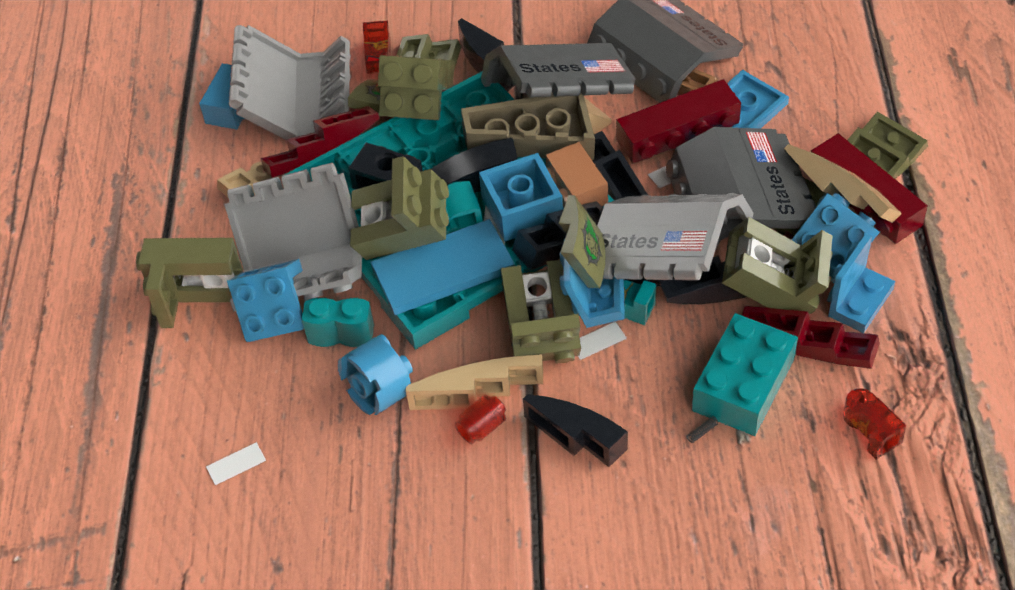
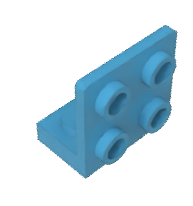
(858, 290)
(267, 300)

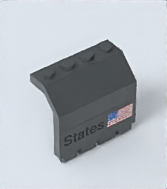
(662, 42)
(559, 69)
(746, 164)

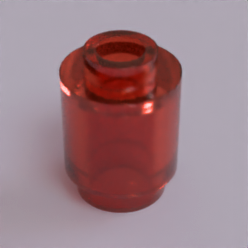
(481, 418)

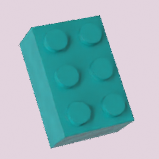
(744, 374)

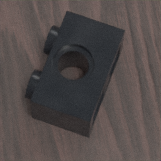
(374, 165)

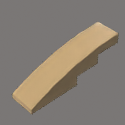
(835, 179)
(462, 385)

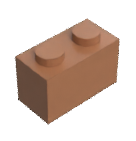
(577, 175)

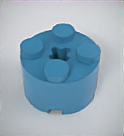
(375, 375)

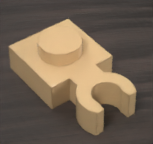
(241, 177)

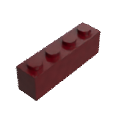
(677, 120)
(913, 209)

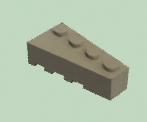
(534, 123)

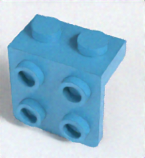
(842, 223)
(593, 304)

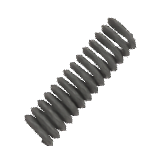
(702, 432)

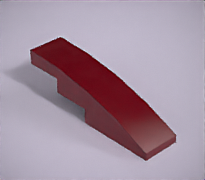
(328, 134)
(820, 339)

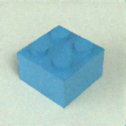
(519, 194)

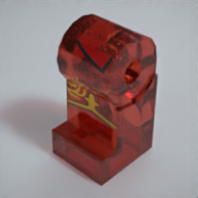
(376, 43)
(874, 421)

